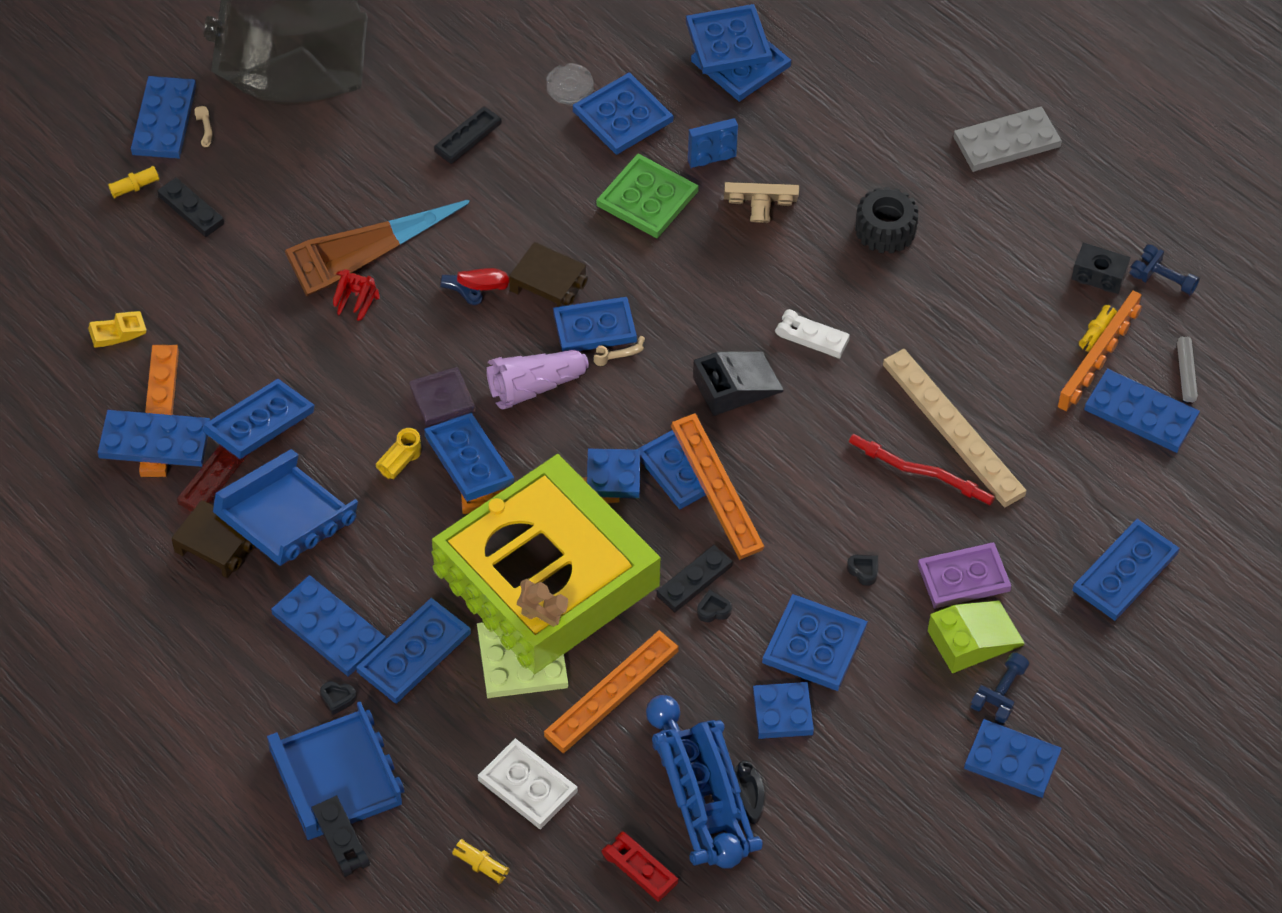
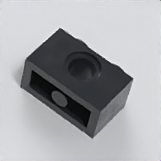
(1100, 268)

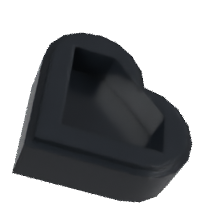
(864, 568)
(713, 607)
(337, 696)

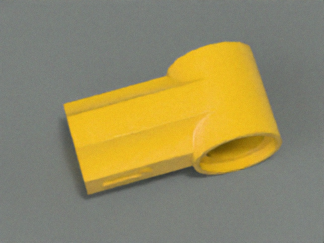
(399, 454)

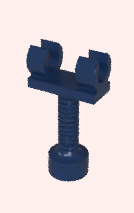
(1155, 257)
(1016, 666)

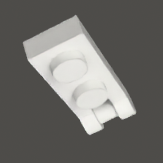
(812, 334)

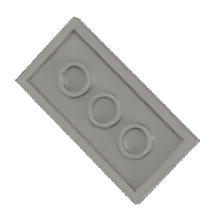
(1007, 138)

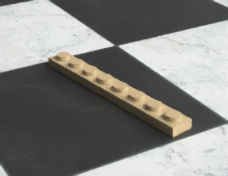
(954, 428)

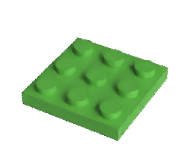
(647, 195)

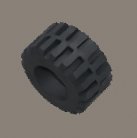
(886, 205)

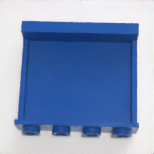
(282, 509)
(340, 761)

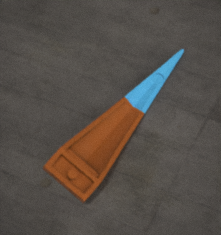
(321, 258)

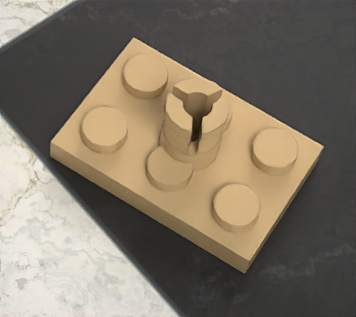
(761, 197)

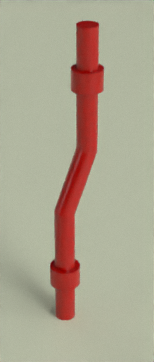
(967, 487)

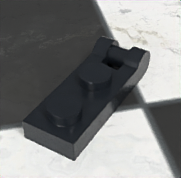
(340, 835)

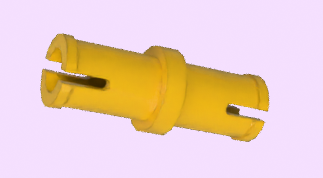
(133, 182)
(1097, 327)
(480, 861)

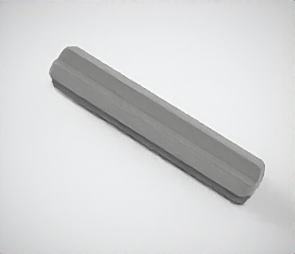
(1187, 369)

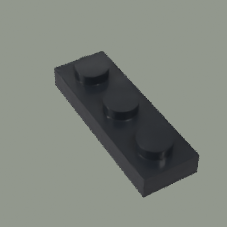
(190, 207)
(694, 578)

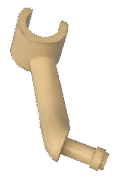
(202, 114)
(603, 354)

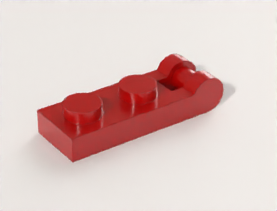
(640, 866)

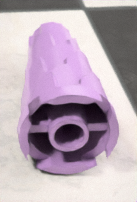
(525, 377)

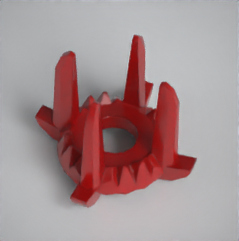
(360, 285)

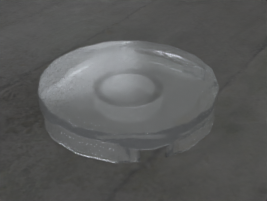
(569, 83)

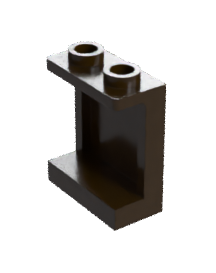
(548, 275)
(211, 539)

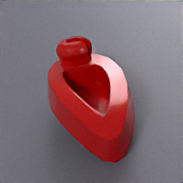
(484, 279)

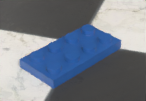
(163, 117)
(1142, 410)
(258, 418)
(153, 438)
(469, 457)
(1125, 569)
(328, 625)
(413, 650)

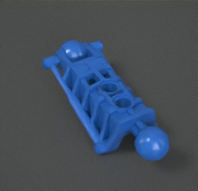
(701, 767)

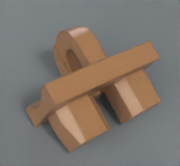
(552, 607)

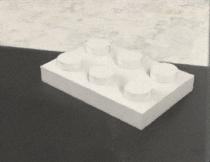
(527, 783)

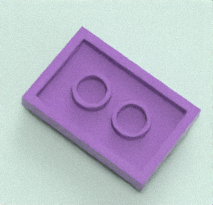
(964, 575)

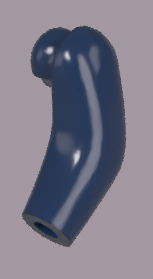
(472, 296)

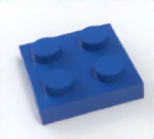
(712, 143)
(614, 472)
(783, 710)

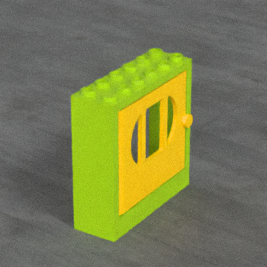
(585, 532)

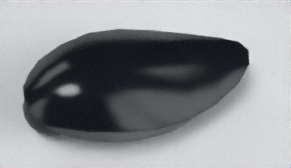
(751, 790)

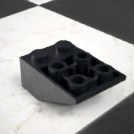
(734, 379)

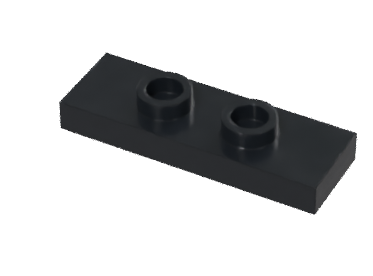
(467, 135)

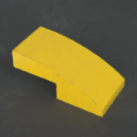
(121, 329)

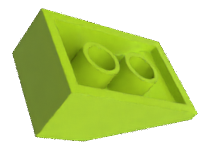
(973, 633)

